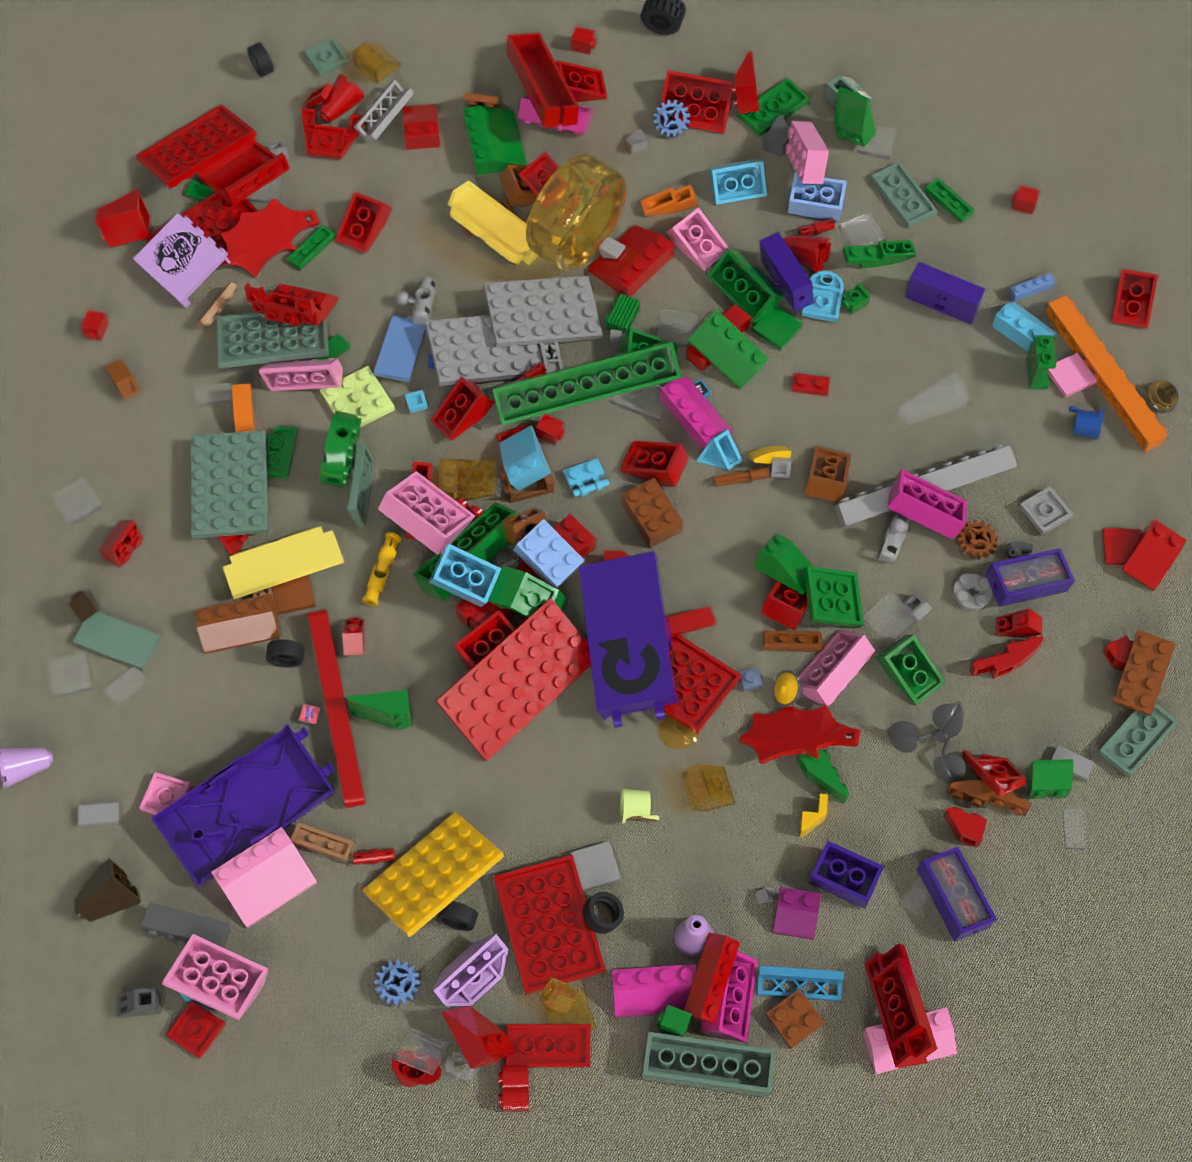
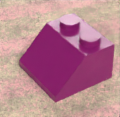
(796, 913)

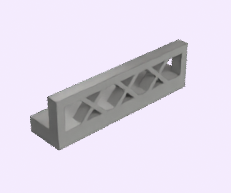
(388, 114)

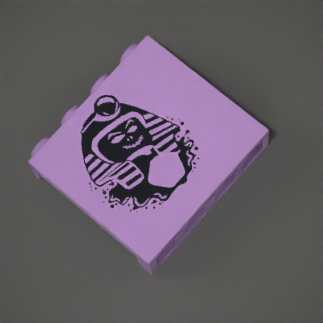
(180, 258)

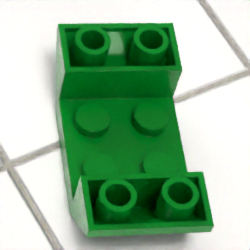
(523, 592)

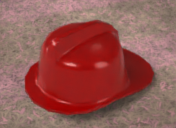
(410, 1076)

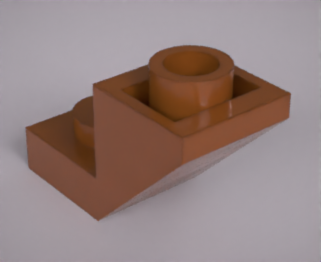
(122, 378)

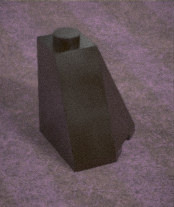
(106, 893)

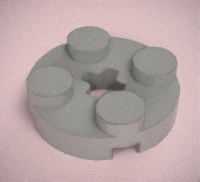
(979, 584)

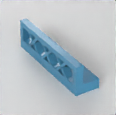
(800, 975)

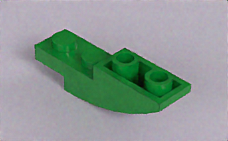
(879, 255)

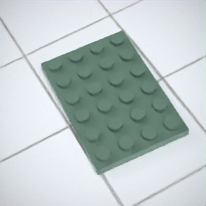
(254, 340)
(229, 484)

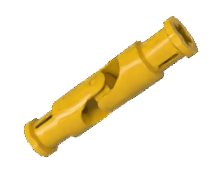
(385, 559)

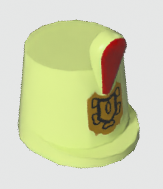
(635, 805)

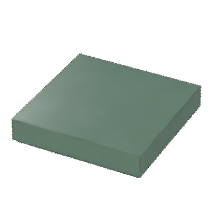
(326, 57)

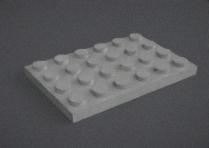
(542, 311)
(469, 350)

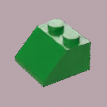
(1049, 778)

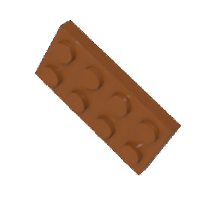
(1144, 672)

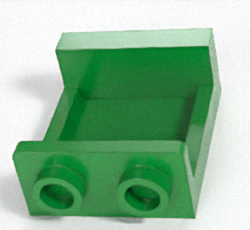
(1039, 359)

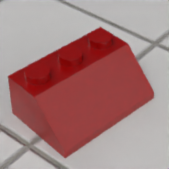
(322, 301)
(483, 639)

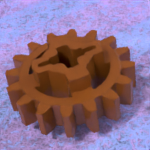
(978, 547)

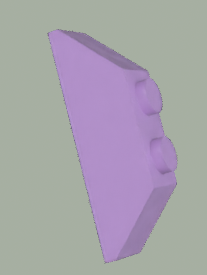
(472, 972)

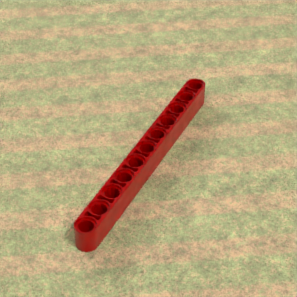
(336, 709)

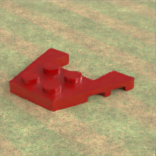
(328, 140)

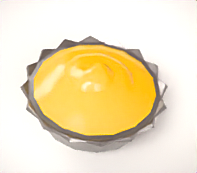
(787, 688)

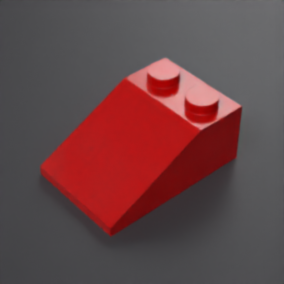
(584, 82)
(746, 87)
(421, 126)
(538, 172)
(362, 222)
(1134, 298)
(461, 409)
(655, 460)
(1153, 554)
(785, 606)
(477, 1036)

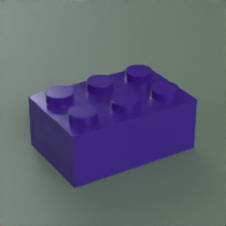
(846, 874)

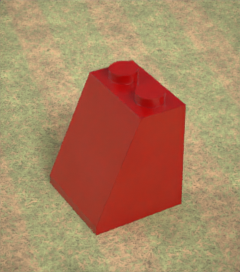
(124, 220)

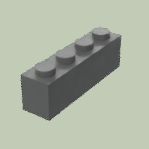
(181, 925)

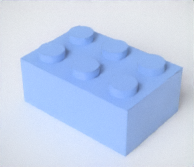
(817, 200)
(548, 554)

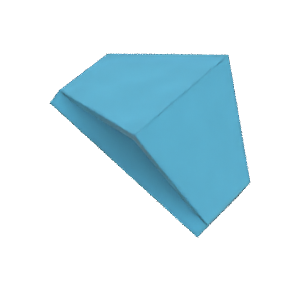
(721, 452)

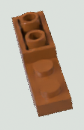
(979, 794)

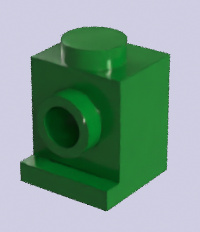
(855, 299)

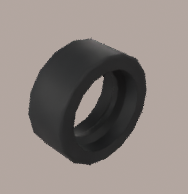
(260, 59)
(285, 653)
(612, 903)
(458, 916)

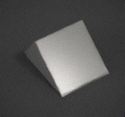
(615, 338)
(765, 895)

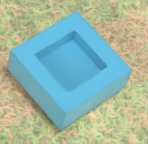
(416, 401)

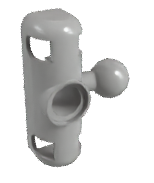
(422, 302)
(894, 538)

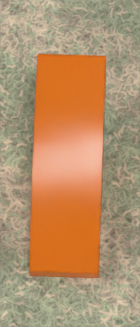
(669, 201)
(243, 408)

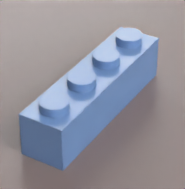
(1031, 287)

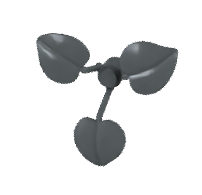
(949, 720)

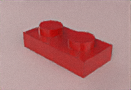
(810, 384)

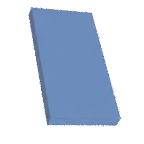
(400, 349)

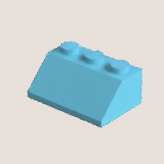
(737, 181)
(1020, 325)

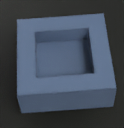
(750, 679)

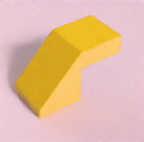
(811, 820)

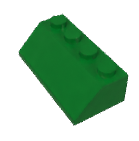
(745, 285)
(728, 349)

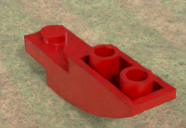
(1013, 657)

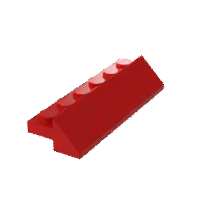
(900, 1007)

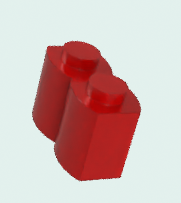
(515, 1088)

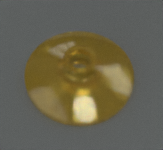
(676, 738)

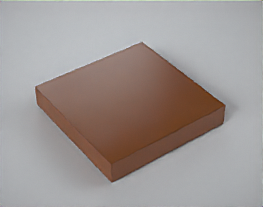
(294, 595)

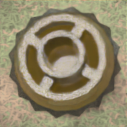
(1162, 395)

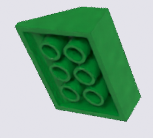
(493, 139)

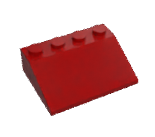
(705, 97)
(642, 258)

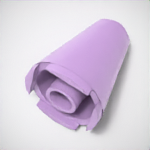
(22, 763)
(691, 936)

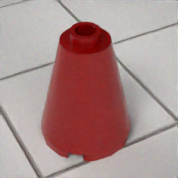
(341, 99)
(810, 250)

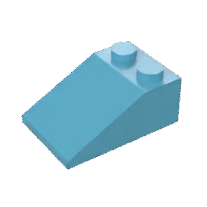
(523, 459)

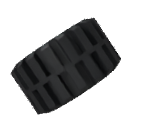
(663, 16)

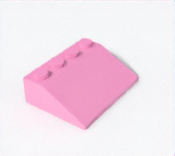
(425, 512)
(264, 877)
(216, 977)

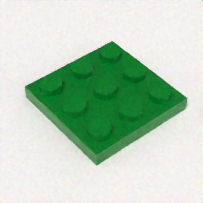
(833, 597)

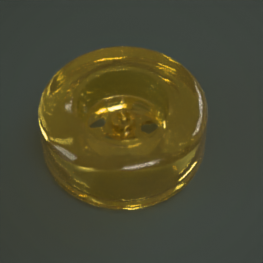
(575, 212)

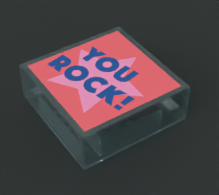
(310, 715)

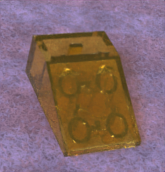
(467, 478)

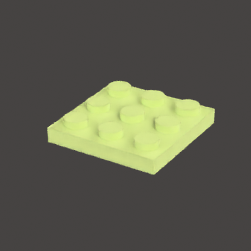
(359, 395)

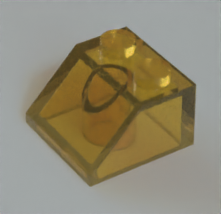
(375, 61)
(707, 787)

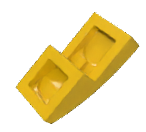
(765, 454)

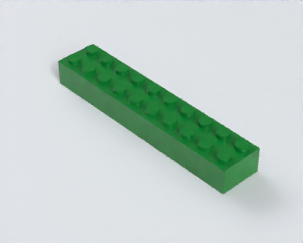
(586, 382)

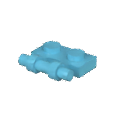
(584, 473)

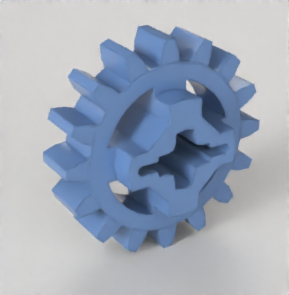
(675, 112)
(405, 980)

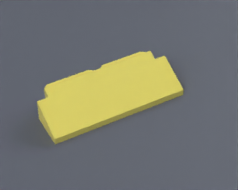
(491, 222)
(282, 561)

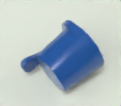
(1087, 422)

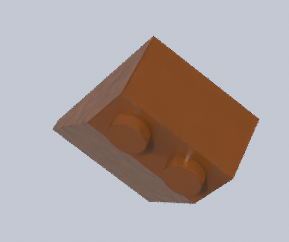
(515, 188)
(828, 474)

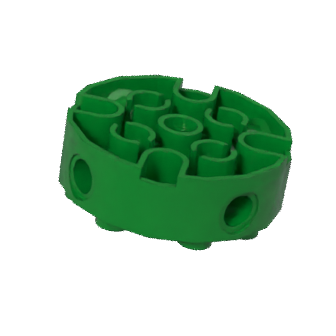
(340, 449)

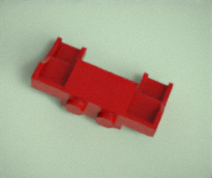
(283, 307)

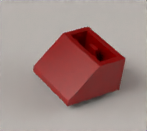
(121, 543)

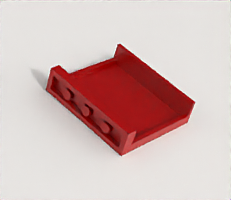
(243, 171)

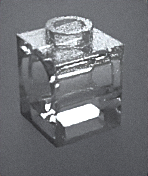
(465, 1076)

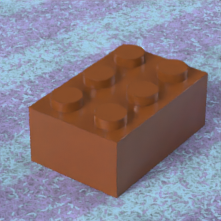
(652, 513)

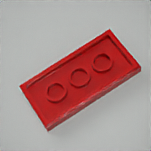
(549, 1045)

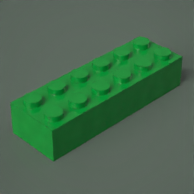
(480, 538)

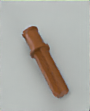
(742, 476)

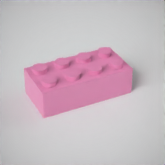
(807, 152)

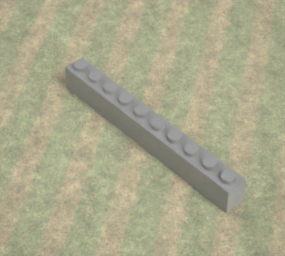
(947, 478)

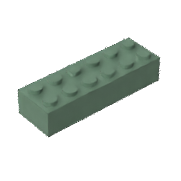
(709, 1064)

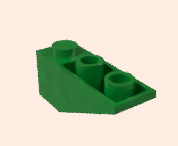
(823, 774)

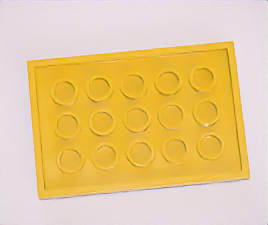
(432, 873)

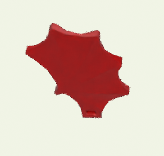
(264, 235)
(797, 732)

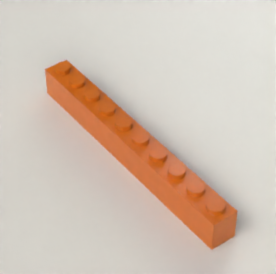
(1110, 378)

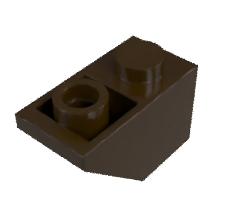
(83, 605)

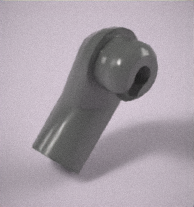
(1018, 547)

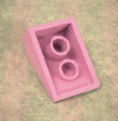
(698, 239)

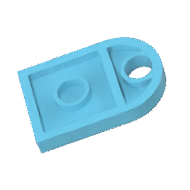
(826, 297)

